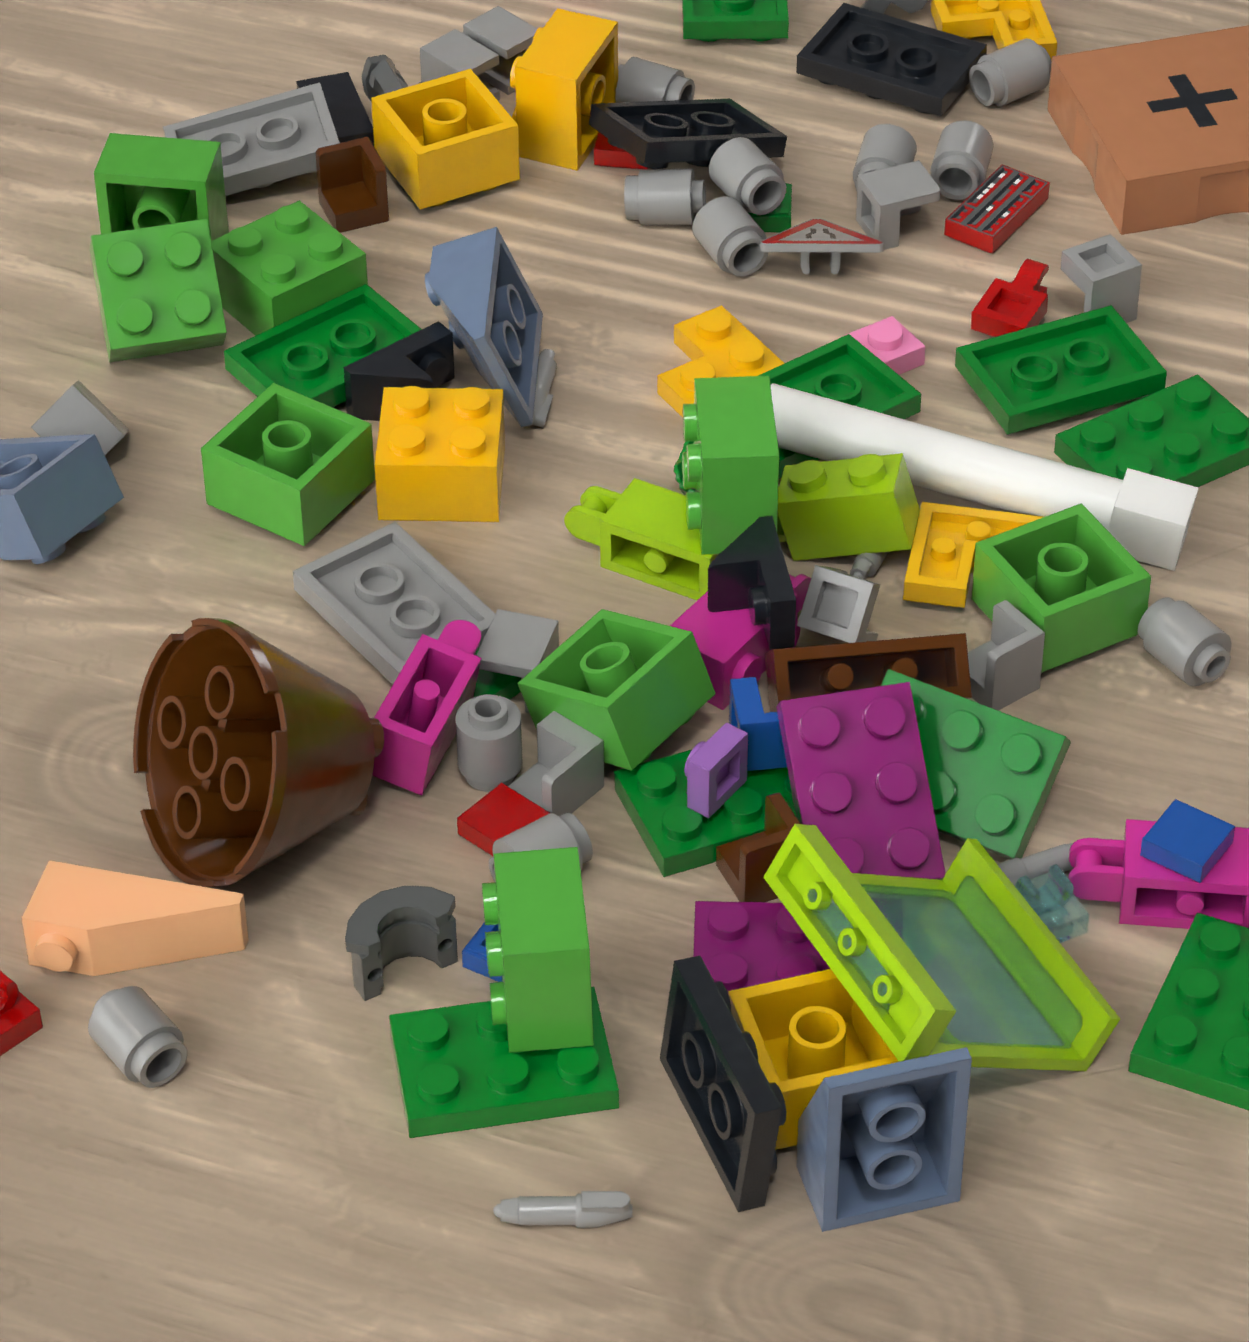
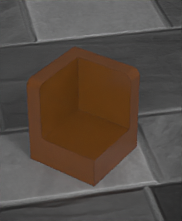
(352, 184)
(748, 858)

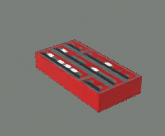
(996, 209)

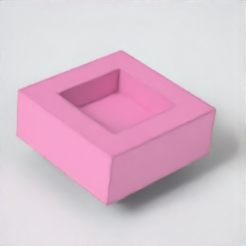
(892, 344)

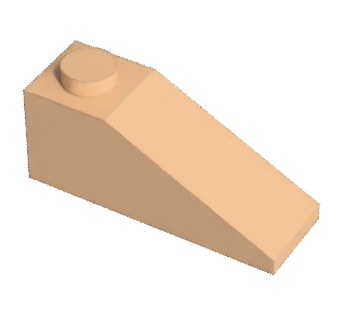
(122, 921)

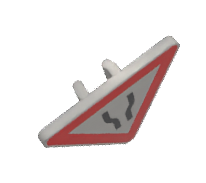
(822, 237)

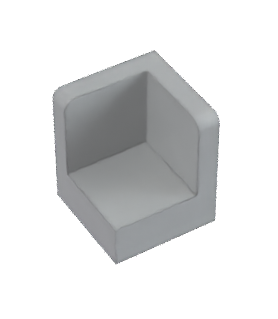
(890, 194)
(1105, 275)
(80, 414)
(839, 605)
(517, 643)
(1008, 663)
(567, 766)

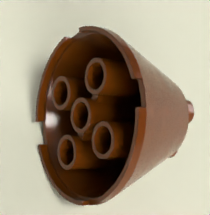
(244, 752)

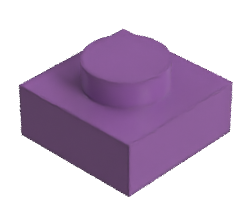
(716, 769)

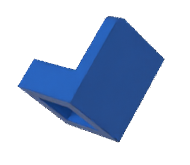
(763, 729)

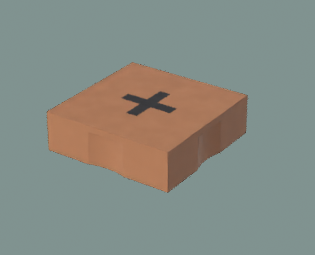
(1160, 126)

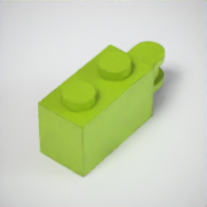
(847, 507)
(643, 536)

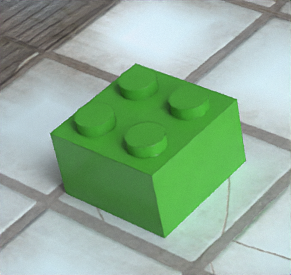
(160, 183)
(284, 267)
(158, 290)
(731, 458)
(288, 464)
(1066, 580)
(622, 683)
(539, 950)

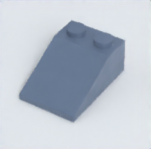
(490, 314)
(51, 493)
(885, 1139)

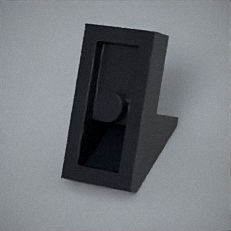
(417, 360)
(756, 578)

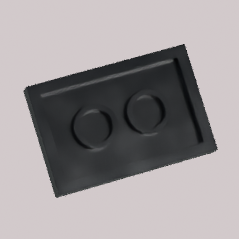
(890, 59)
(682, 129)
(721, 1083)

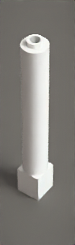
(1140, 511)

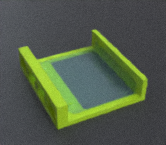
(945, 958)

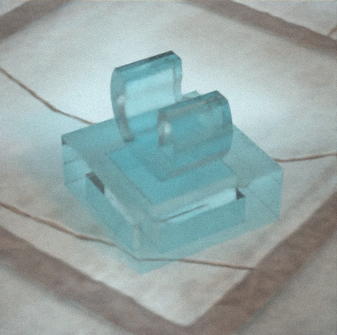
(1055, 903)

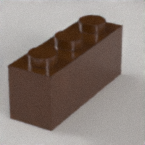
(861, 665)

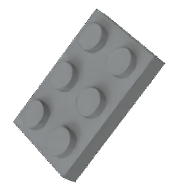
(265, 137)
(387, 595)

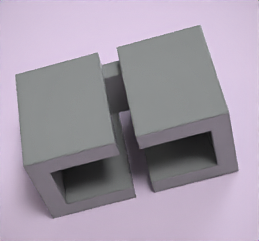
(485, 46)

